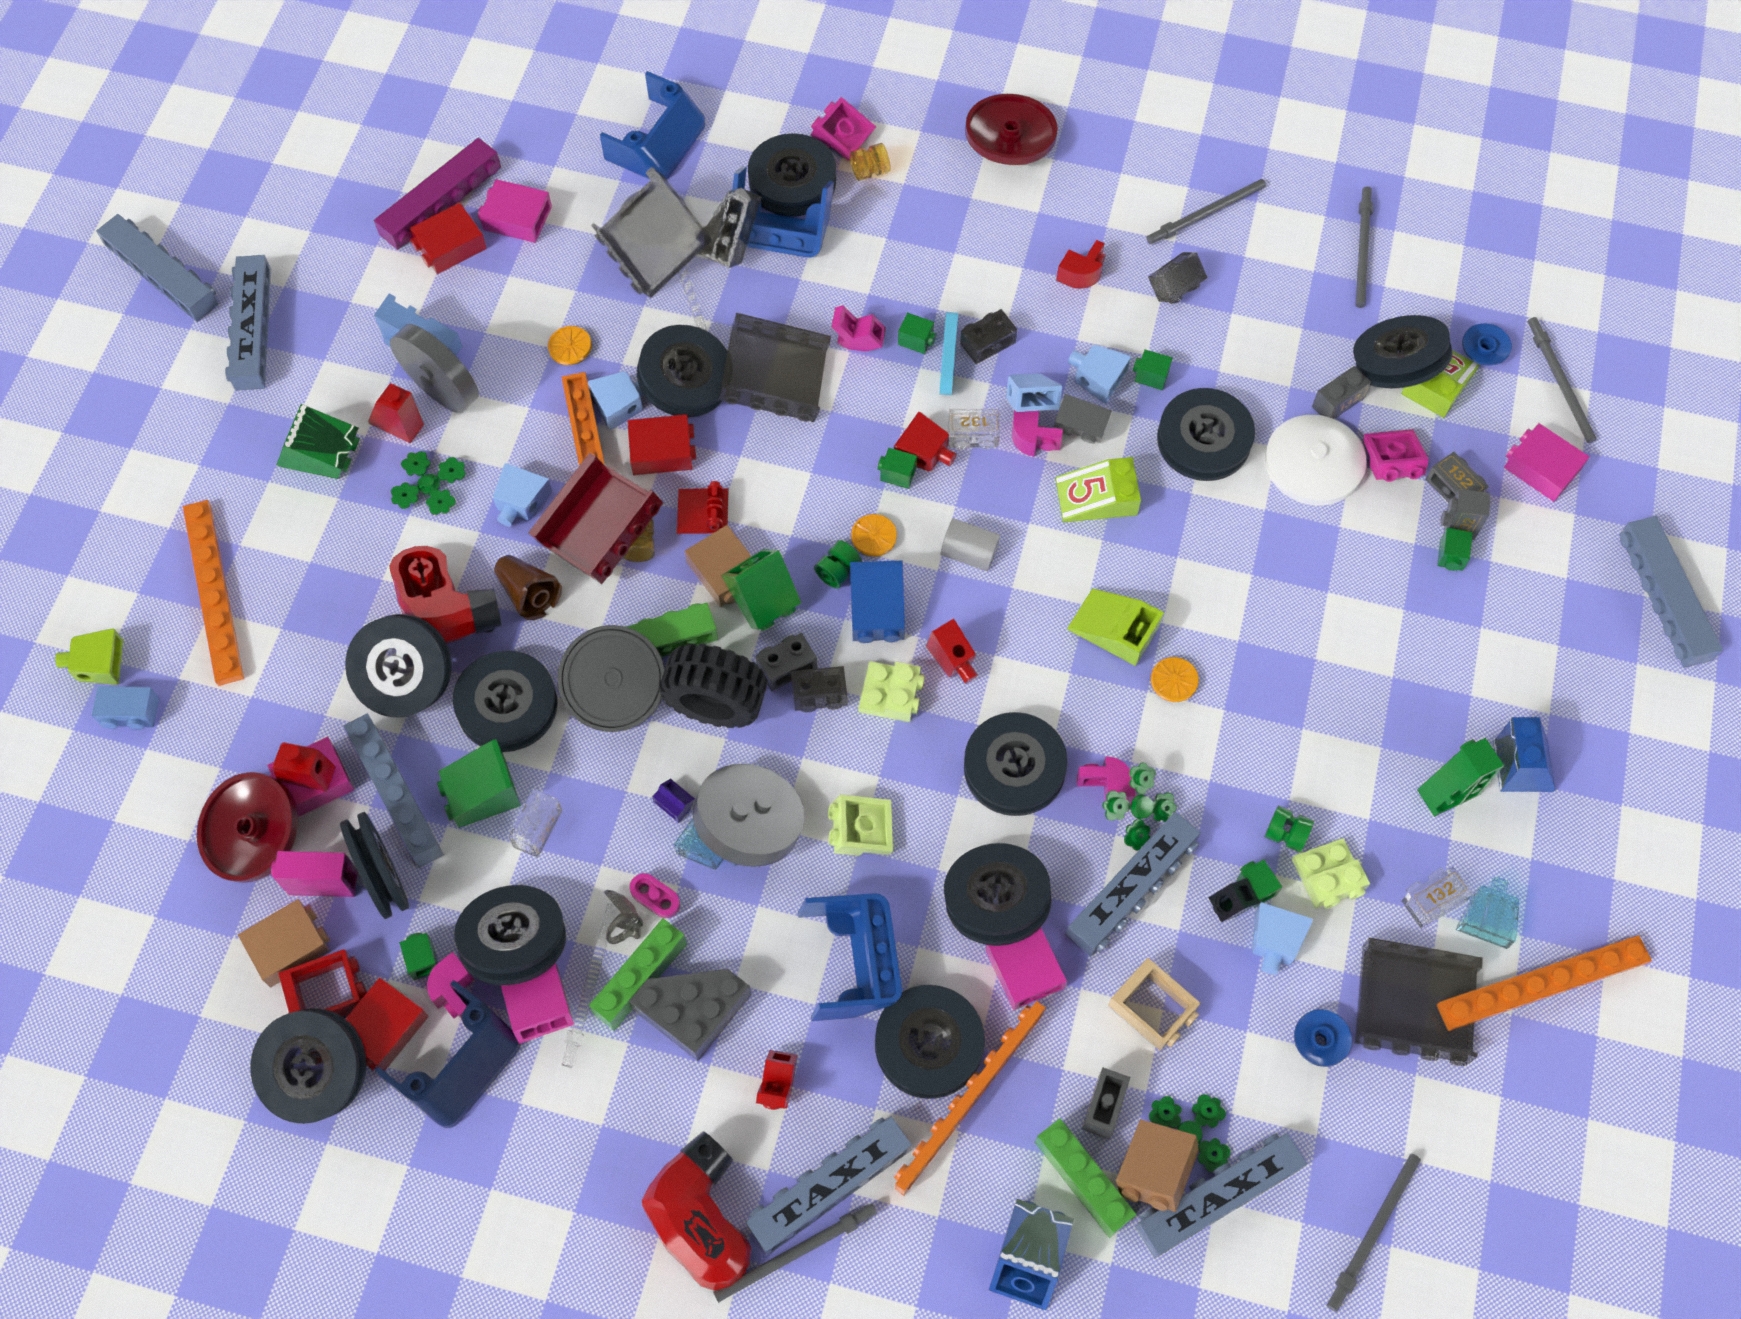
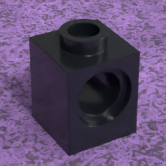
(1234, 900)

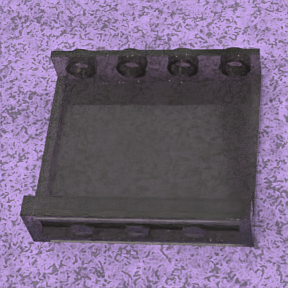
(653, 235)
(774, 367)
(1400, 1000)

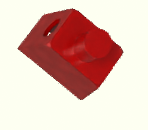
(927, 442)
(952, 651)
(298, 764)

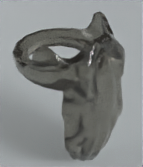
(627, 919)

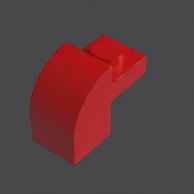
(1082, 271)
(777, 1080)

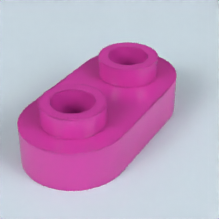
(656, 896)

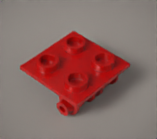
(702, 509)

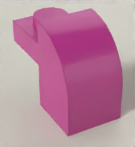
(857, 333)
(1028, 436)
(1112, 775)
(439, 984)

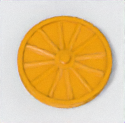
(569, 345)
(873, 535)
(1174, 679)

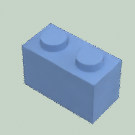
(125, 707)

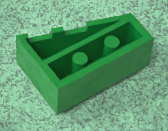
(1461, 777)

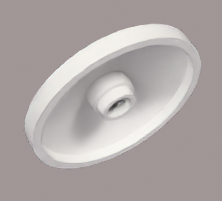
(1315, 460)

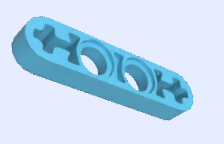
(948, 353)

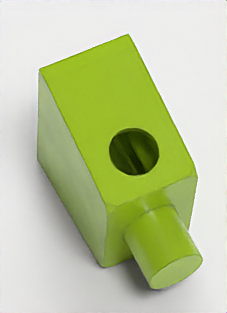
(93, 657)

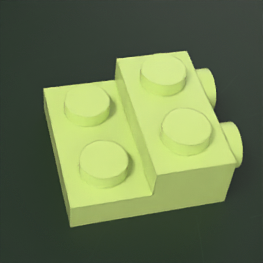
(891, 690)
(861, 825)
(1331, 874)

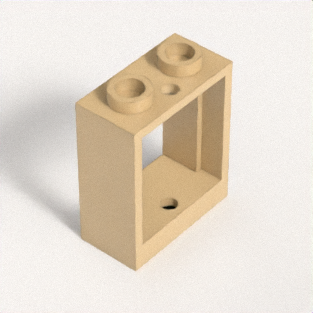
(1150, 970)

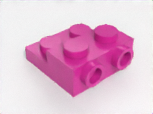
(842, 128)
(1396, 455)

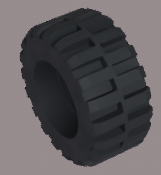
(713, 685)

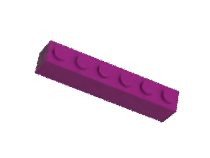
(438, 192)

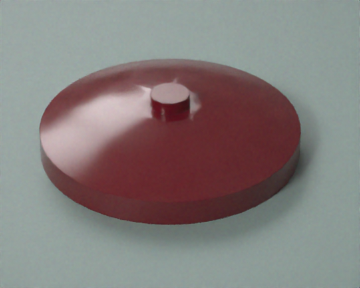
(1011, 129)
(246, 826)

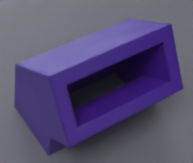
(673, 800)

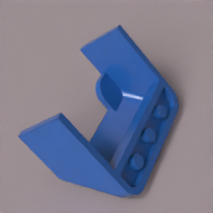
(668, 138)
(786, 233)
(874, 952)

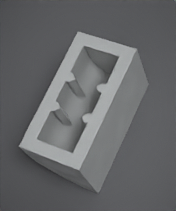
(970, 544)

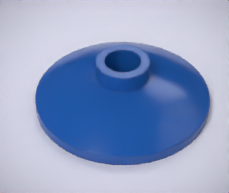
(1487, 336)
(1330, 1027)

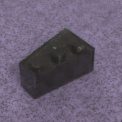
(731, 227)

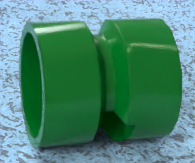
(836, 566)
(1298, 833)

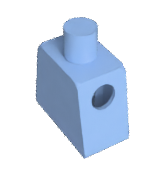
(1100, 370)
(1033, 392)
(616, 398)
(519, 494)
(1278, 936)

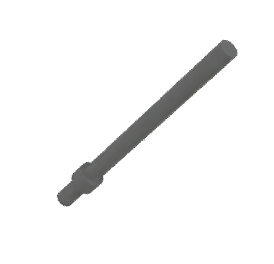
(1365, 211)
(1170, 229)
(1543, 342)
(846, 1224)
(1346, 1281)

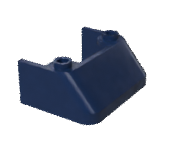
(468, 1072)

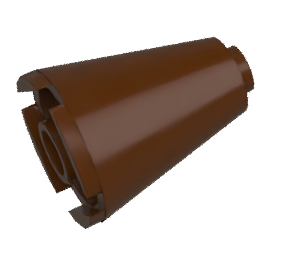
(527, 586)

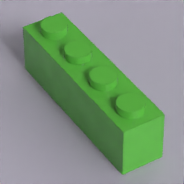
(679, 628)
(645, 963)
(1085, 1178)

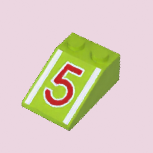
(1444, 389)
(1099, 491)

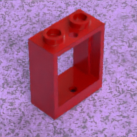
(292, 977)

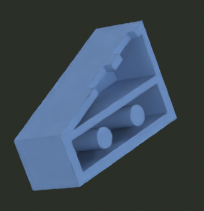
(393, 317)

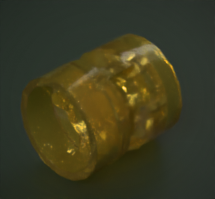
(872, 161)
(643, 547)

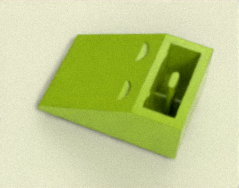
(1117, 624)

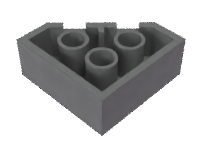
(691, 1006)

